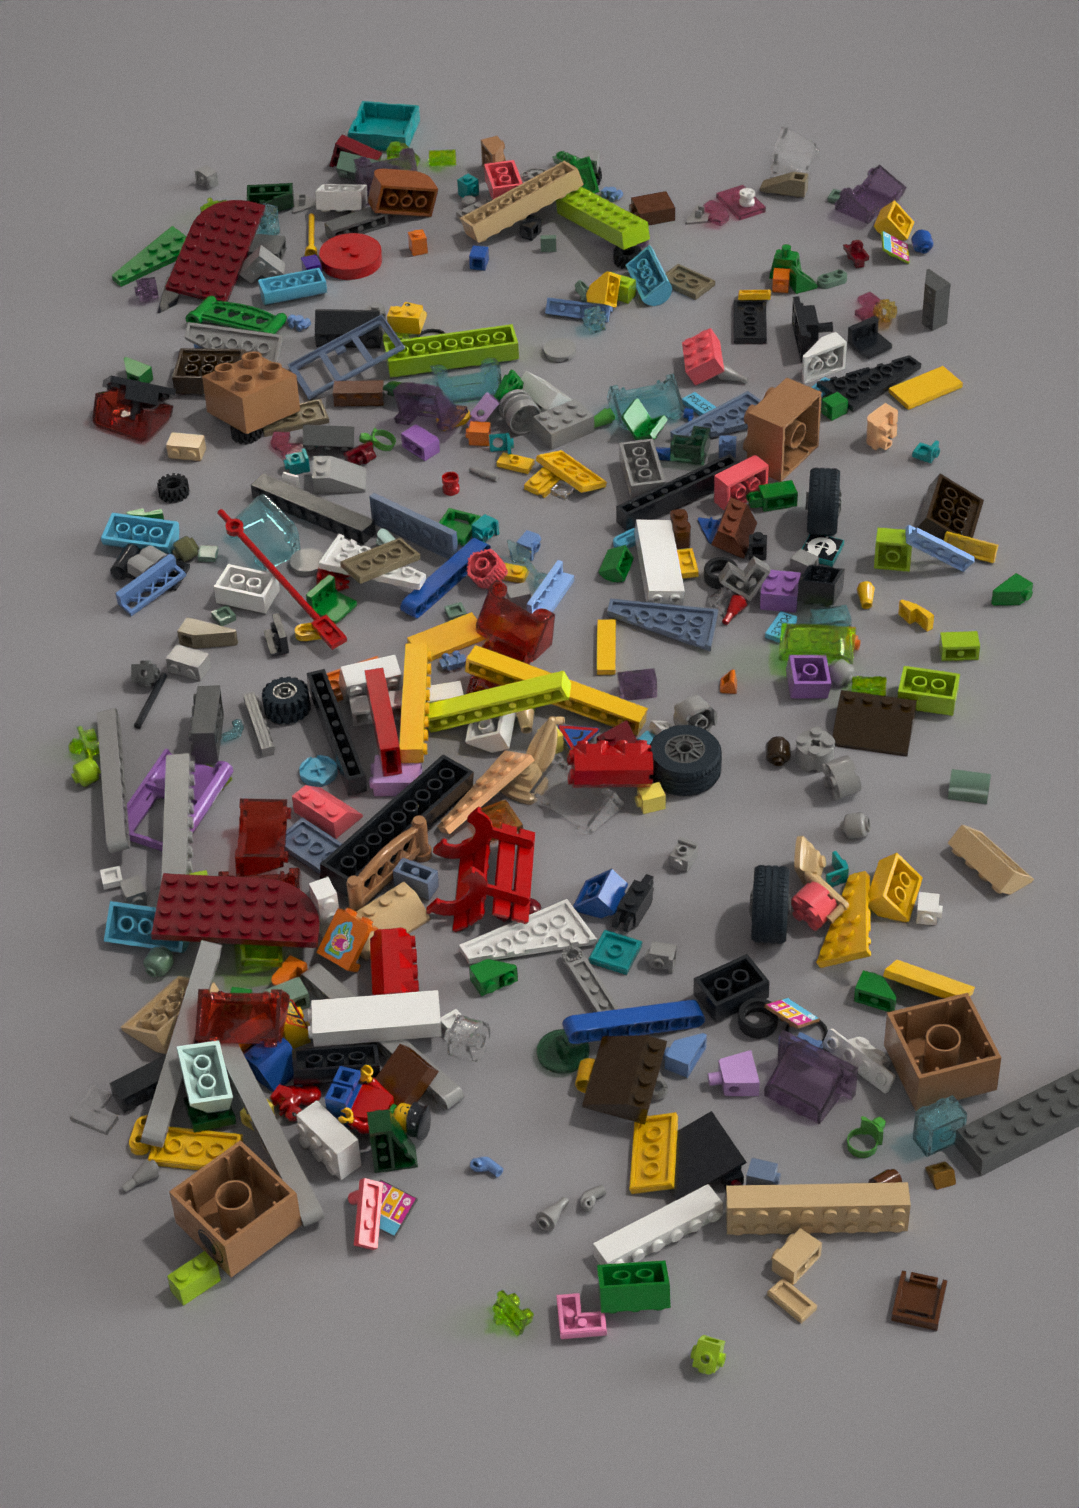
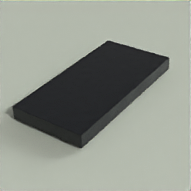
(750, 322)

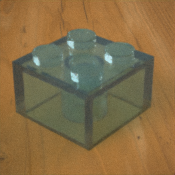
(937, 1125)

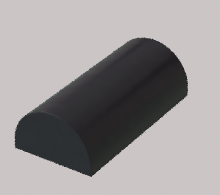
(322, 1063)

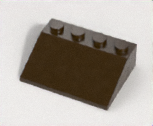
(197, 362)
(949, 509)
(874, 723)
(625, 1076)

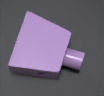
(487, 404)
(736, 1075)

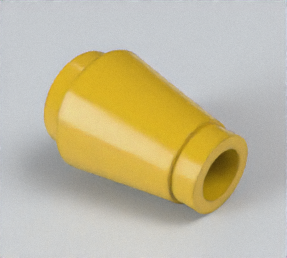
(865, 593)

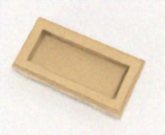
(792, 1300)

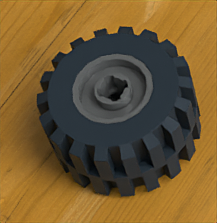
(286, 700)

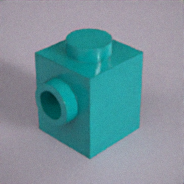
(468, 186)

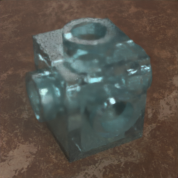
(594, 319)

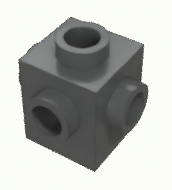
(138, 673)

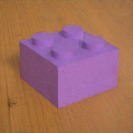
(780, 591)
(808, 676)

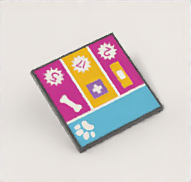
(395, 1209)

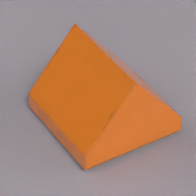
(728, 683)

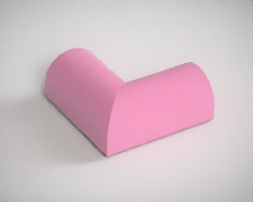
(577, 1324)

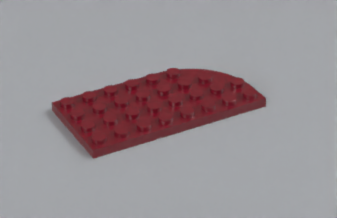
(216, 250)
(234, 911)

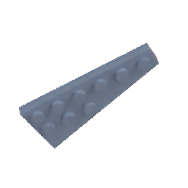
(722, 419)
(682, 623)

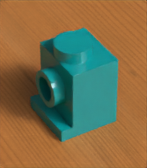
(297, 462)
(485, 528)

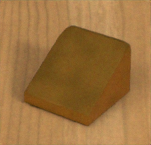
(941, 1175)

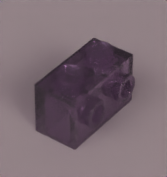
(637, 684)

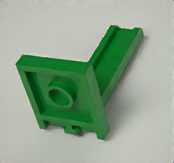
(584, 167)

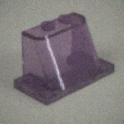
(426, 401)
(809, 1078)

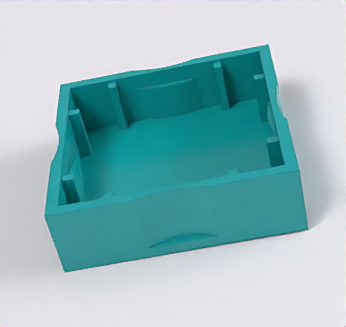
(384, 123)

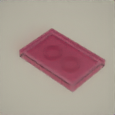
(730, 200)

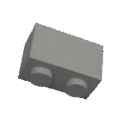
(188, 662)

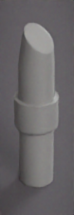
(484, 473)

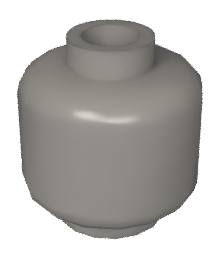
(841, 672)
(855, 825)

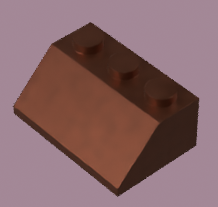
(735, 528)

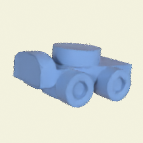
(612, 193)
(299, 321)
(454, 662)

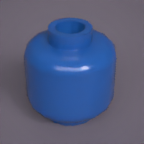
(922, 241)

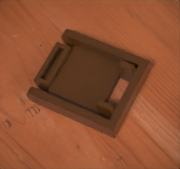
(921, 1298)

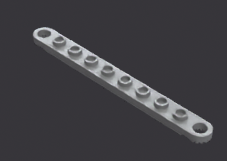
(597, 994)

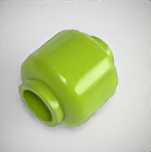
(85, 772)

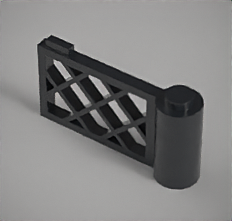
(120, 571)

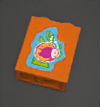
(346, 939)

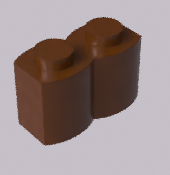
(681, 528)

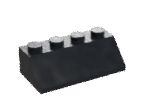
(337, 322)

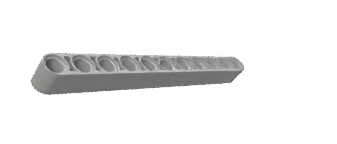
(113, 781)
(326, 986)
(184, 1034)
(269, 1132)

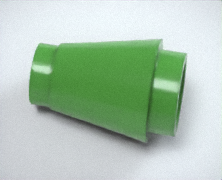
(604, 417)

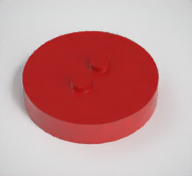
(350, 256)

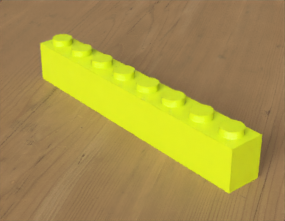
(499, 701)

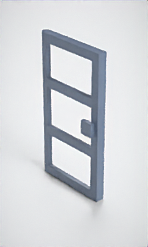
(338, 345)

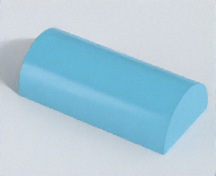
(650, 277)
(292, 286)
(140, 531)
(133, 926)

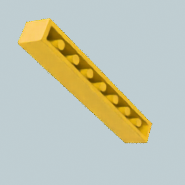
(415, 703)

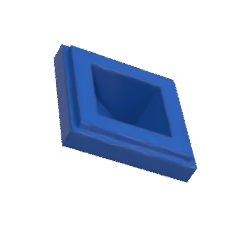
(663, 453)

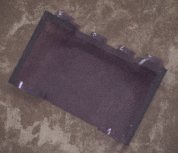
(871, 196)

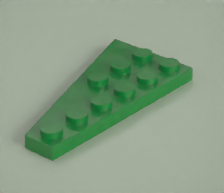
(155, 256)

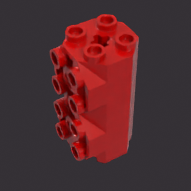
(610, 766)
(393, 962)

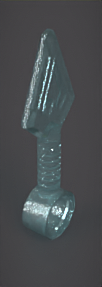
(522, 556)

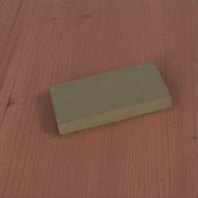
(689, 282)

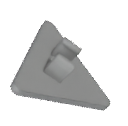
(303, 203)
(698, 215)

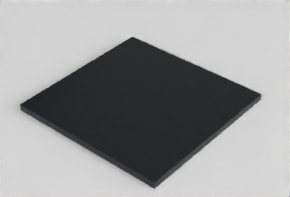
(703, 1155)

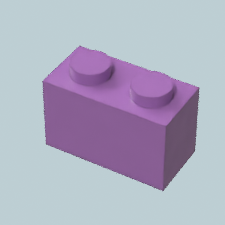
(420, 442)

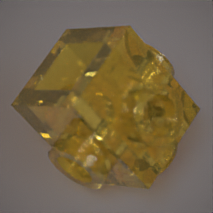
(891, 310)

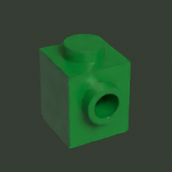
(834, 406)

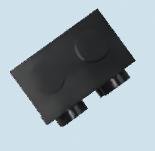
(866, 339)

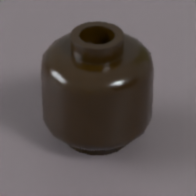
(778, 751)

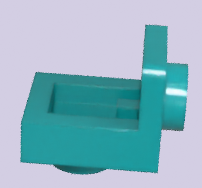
(926, 452)

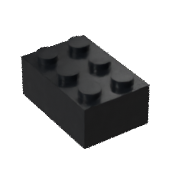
(820, 585)
(729, 985)

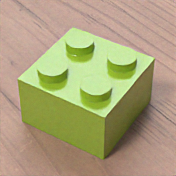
(892, 550)

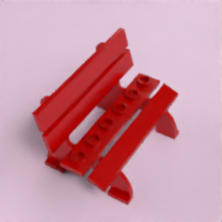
(473, 869)

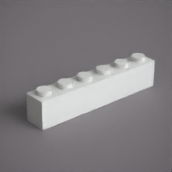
(360, 707)
(660, 1228)

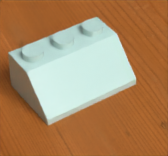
(205, 1076)

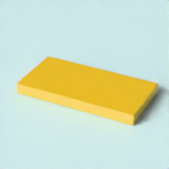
(925, 387)
(571, 471)
(449, 636)
(926, 980)
(190, 1149)
(654, 1154)

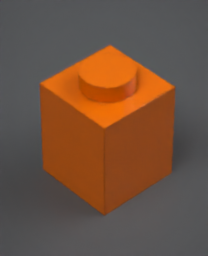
(417, 242)
(781, 280)
(478, 433)

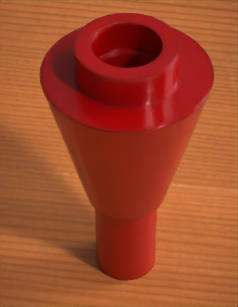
(735, 606)

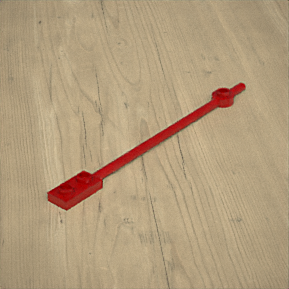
(321, 625)

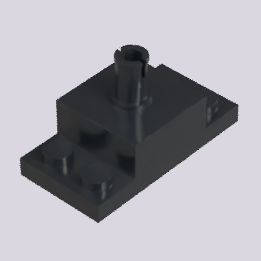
(806, 326)
(137, 393)

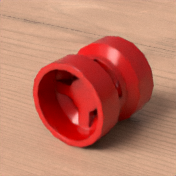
(450, 483)

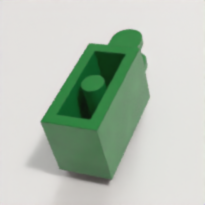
(774, 496)

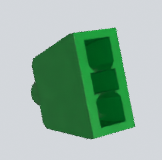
(784, 259)

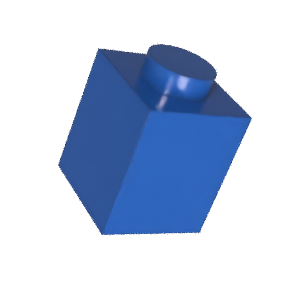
(479, 257)

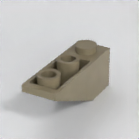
(787, 184)
(202, 634)

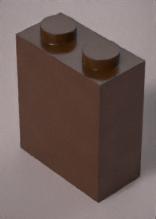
(653, 208)
(406, 1075)

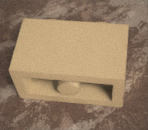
(186, 446)
(796, 1256)

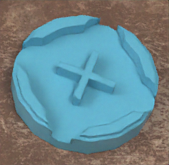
(318, 771)

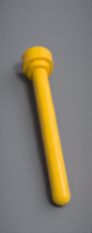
(311, 249)

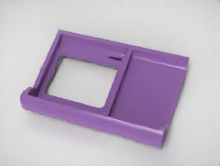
(207, 787)

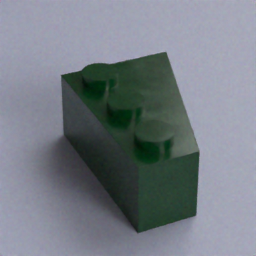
(274, 194)
(390, 1143)

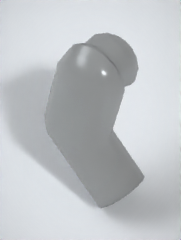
(589, 1197)

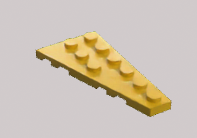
(848, 934)

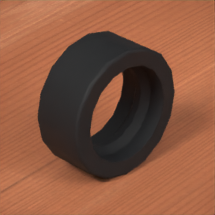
(715, 565)
(756, 1030)

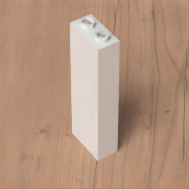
(659, 562)
(374, 1018)

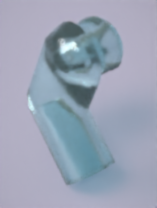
(236, 731)

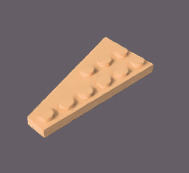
(489, 784)

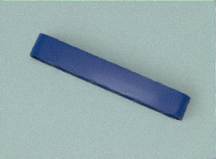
(441, 580)
(633, 1021)

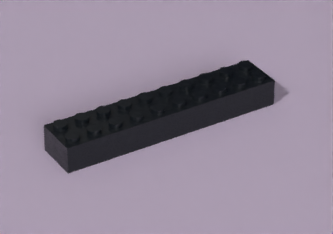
(426, 796)

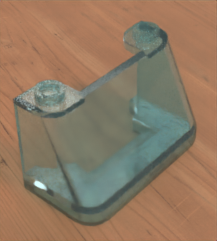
(469, 386)
(657, 400)
(269, 531)

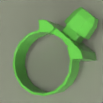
(365, 437)
(873, 1128)

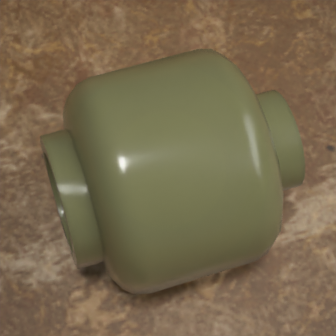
(185, 548)

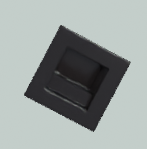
(530, 228)
(758, 542)

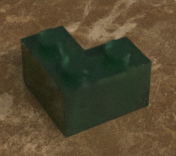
(691, 448)

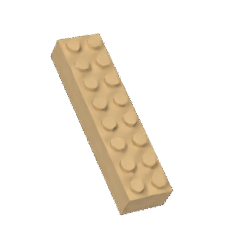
(521, 201)
(817, 1208)

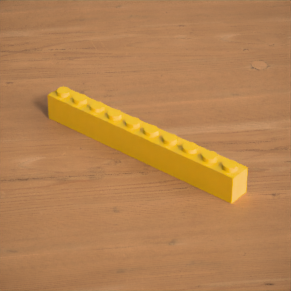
(582, 698)

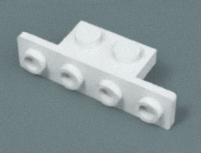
(857, 1051)

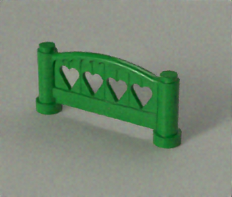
(206, 309)

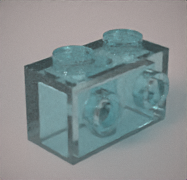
(270, 222)

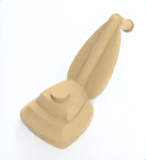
(542, 750)
(809, 868)

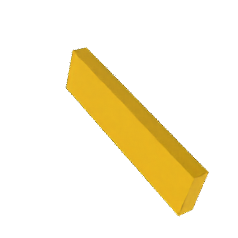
(606, 647)

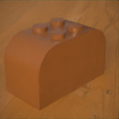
(402, 193)

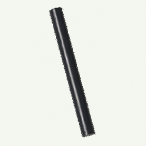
(151, 699)

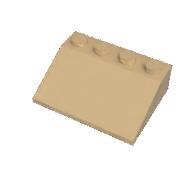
(157, 1019)

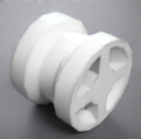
(747, 197)

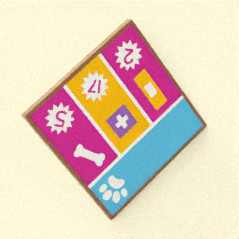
(792, 1013)

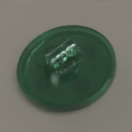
(560, 1055)

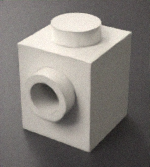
(928, 909)

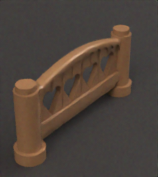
(418, 850)

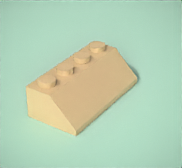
(988, 860)
(393, 910)

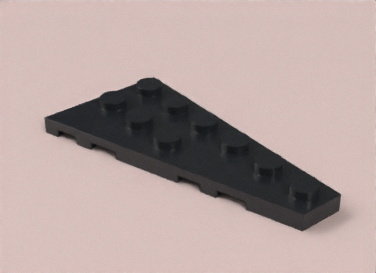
(867, 383)

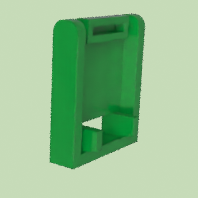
(464, 530)

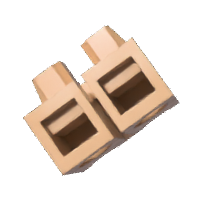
(880, 426)

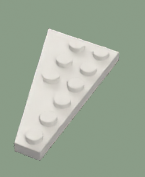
(344, 549)
(545, 932)

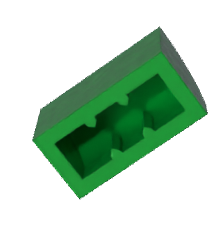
(616, 564)

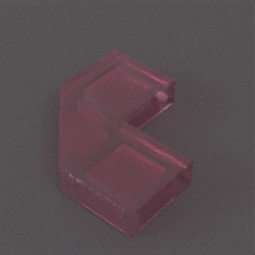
(718, 212)
(867, 300)
(280, 442)

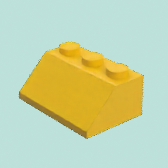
(894, 889)

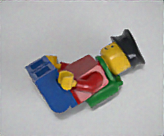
(351, 1101)

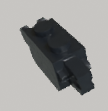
(634, 903)

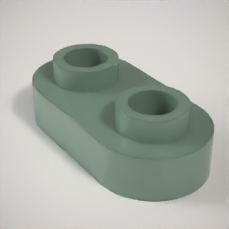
(832, 279)
(581, 288)

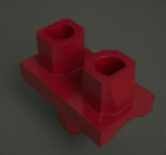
(856, 253)
(361, 454)

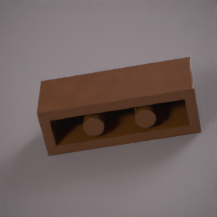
(358, 393)

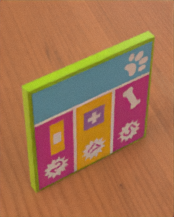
(895, 247)

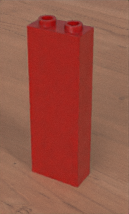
(383, 722)

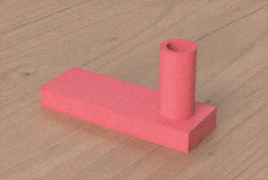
(368, 1204)

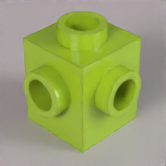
(708, 1354)

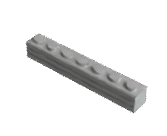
(259, 724)

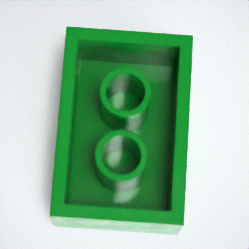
(633, 1286)

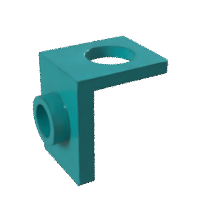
(508, 443)
(841, 869)

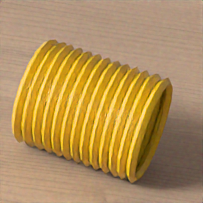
(584, 1073)

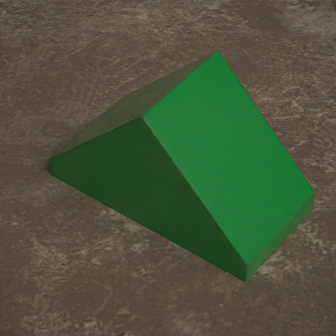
(800, 281)

